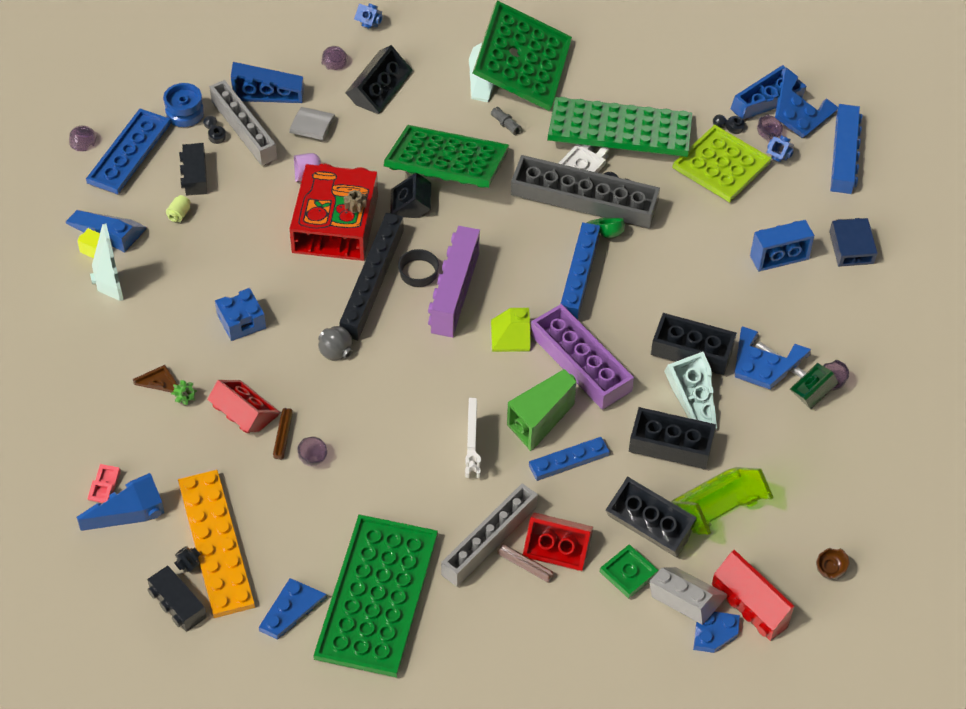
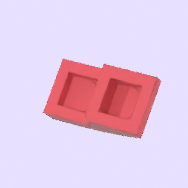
(104, 483)

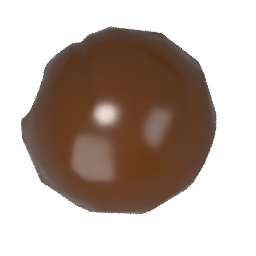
(832, 563)

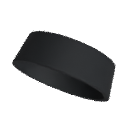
(418, 254)

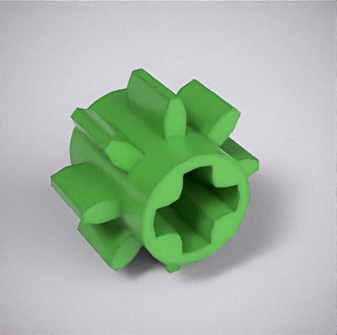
(188, 395)

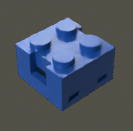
(240, 314)

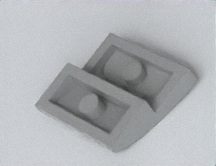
(312, 123)

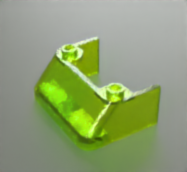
(723, 494)

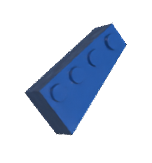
(266, 85)
(762, 95)

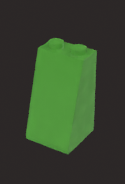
(541, 408)

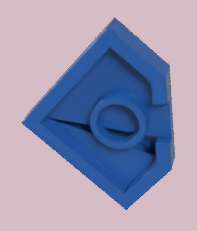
(716, 632)

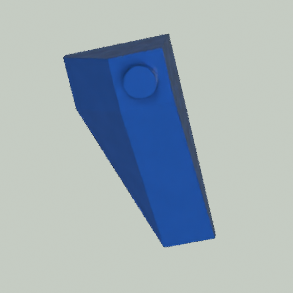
(122, 231)
(132, 505)

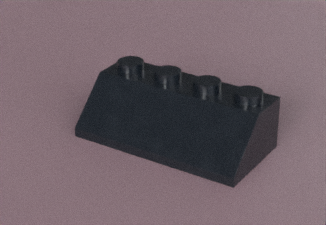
(379, 80)
(651, 516)

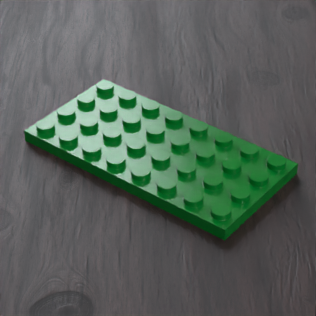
(620, 126)
(376, 596)

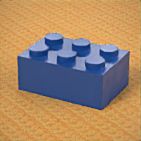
(781, 245)

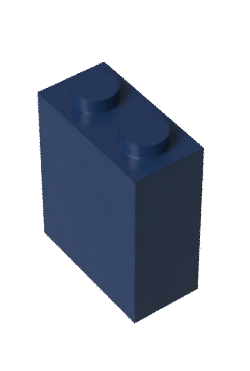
(853, 242)

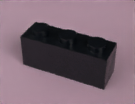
(193, 169)
(176, 598)

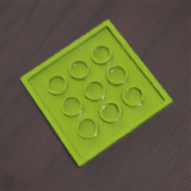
(722, 163)

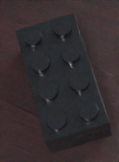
(682, 338)
(672, 438)

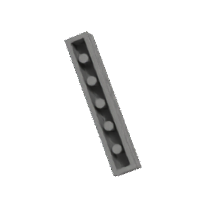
(243, 122)
(489, 535)

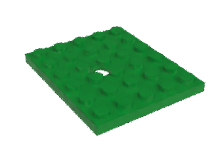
(540, 52)
(423, 152)

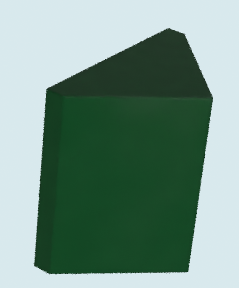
(814, 385)

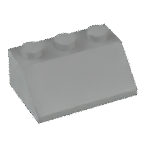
(686, 593)

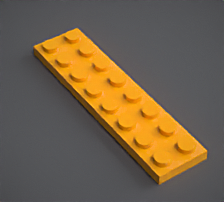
(217, 544)

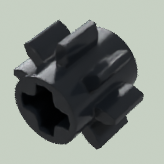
(187, 558)

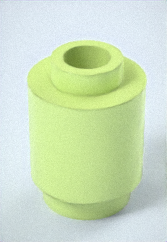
(178, 208)

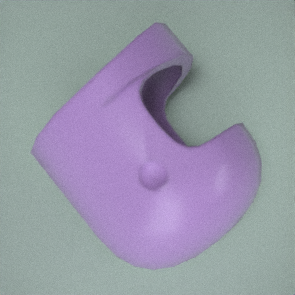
(300, 162)

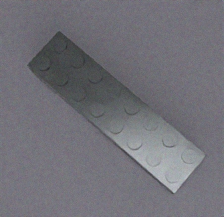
(585, 191)

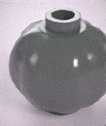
(335, 343)

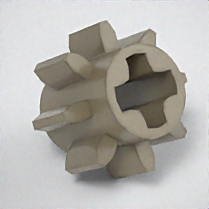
(355, 201)

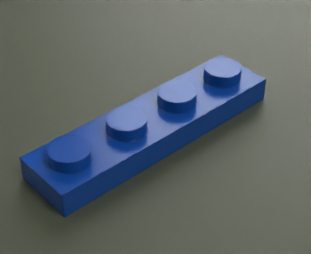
(568, 458)

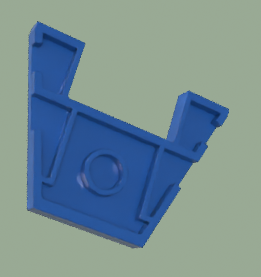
(795, 111)
(762, 366)

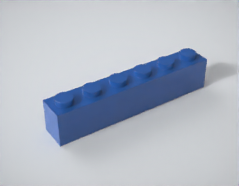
(845, 149)
(580, 268)

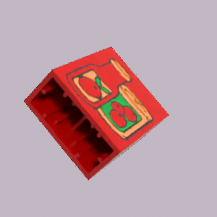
(320, 219)

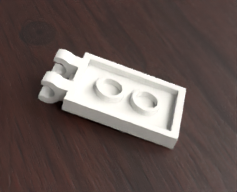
(584, 158)
(472, 456)

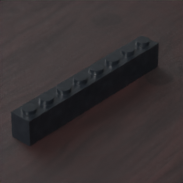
(372, 275)

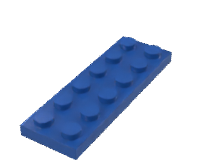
(128, 151)

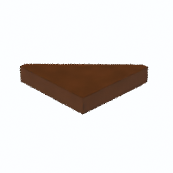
(157, 379)

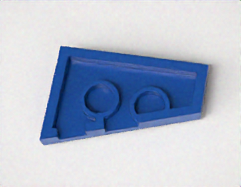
(291, 604)

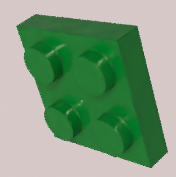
(628, 571)

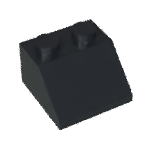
(411, 197)

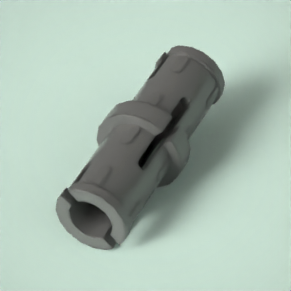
(506, 120)

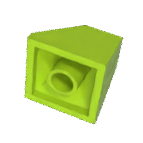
(511, 331)

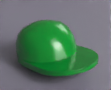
(609, 226)

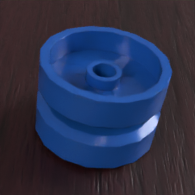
(183, 104)

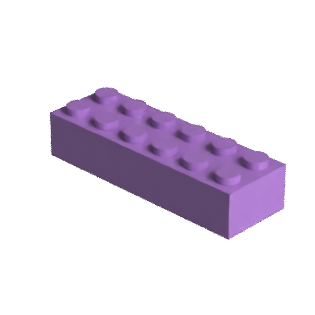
(454, 281)
(582, 356)

